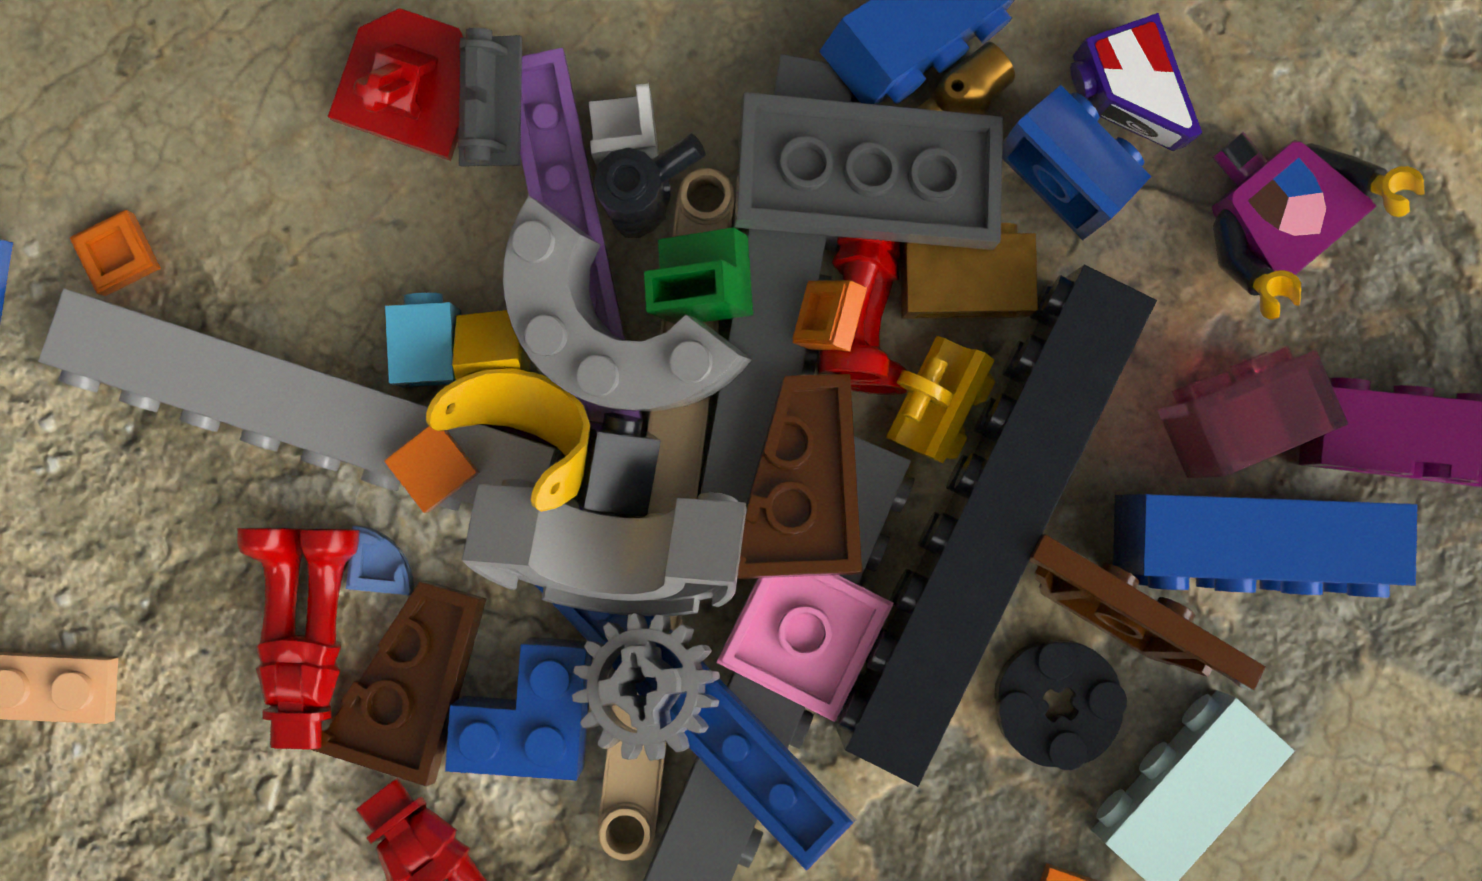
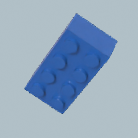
(1279, 541)

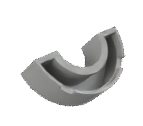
(559, 330)
(605, 560)

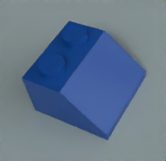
(1074, 161)

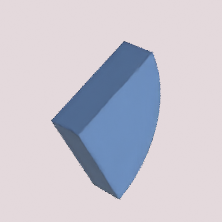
(379, 565)

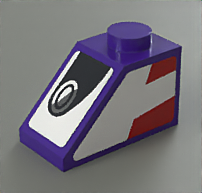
(1137, 82)

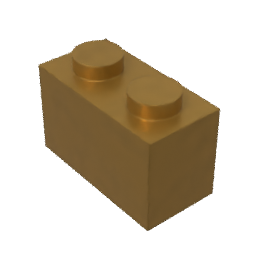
(970, 281)

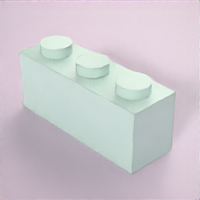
(1191, 788)

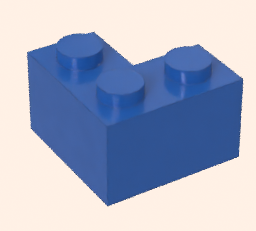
(530, 734)

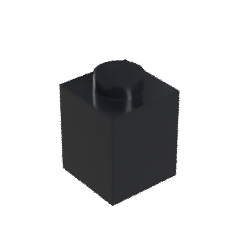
(619, 466)

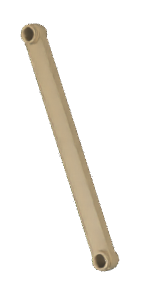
(636, 784)

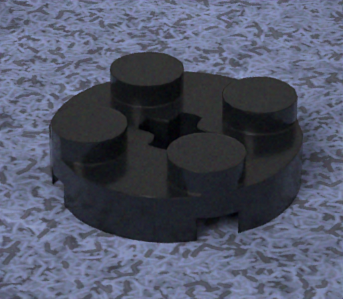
(1095, 698)

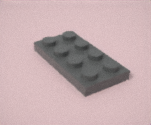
(869, 171)

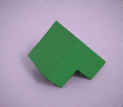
(701, 277)

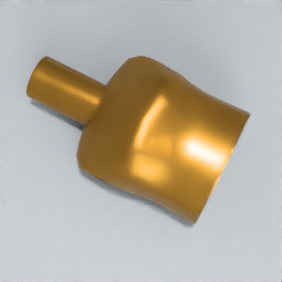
(973, 83)

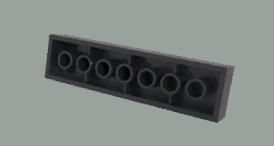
(992, 520)

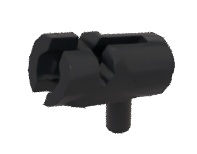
(638, 188)

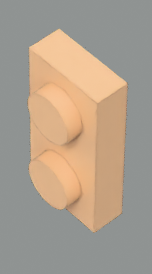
(58, 688)

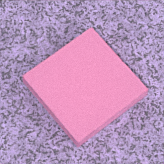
(806, 638)

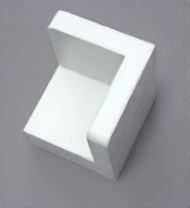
(624, 124)

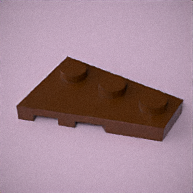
(805, 485)
(402, 703)

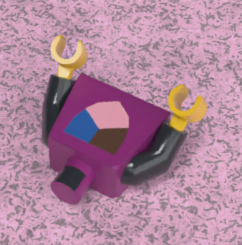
(1294, 210)

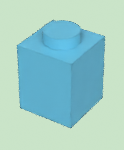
(421, 340)

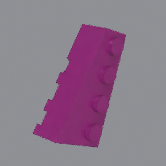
(1402, 434)

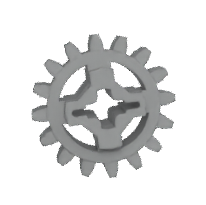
(650, 712)

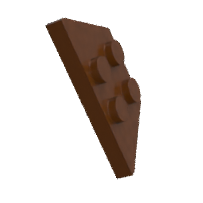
(1153, 628)

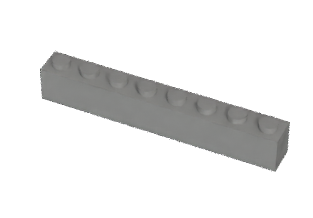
(264, 396)

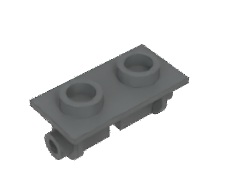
(490, 99)

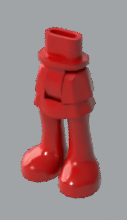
(874, 267)
(298, 670)
(415, 839)

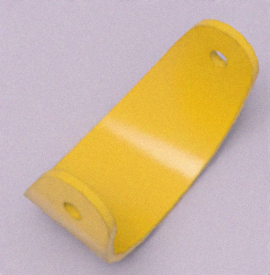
(527, 404)

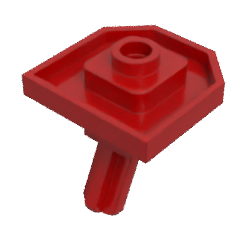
(403, 83)

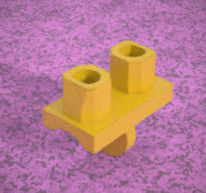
(941, 399)

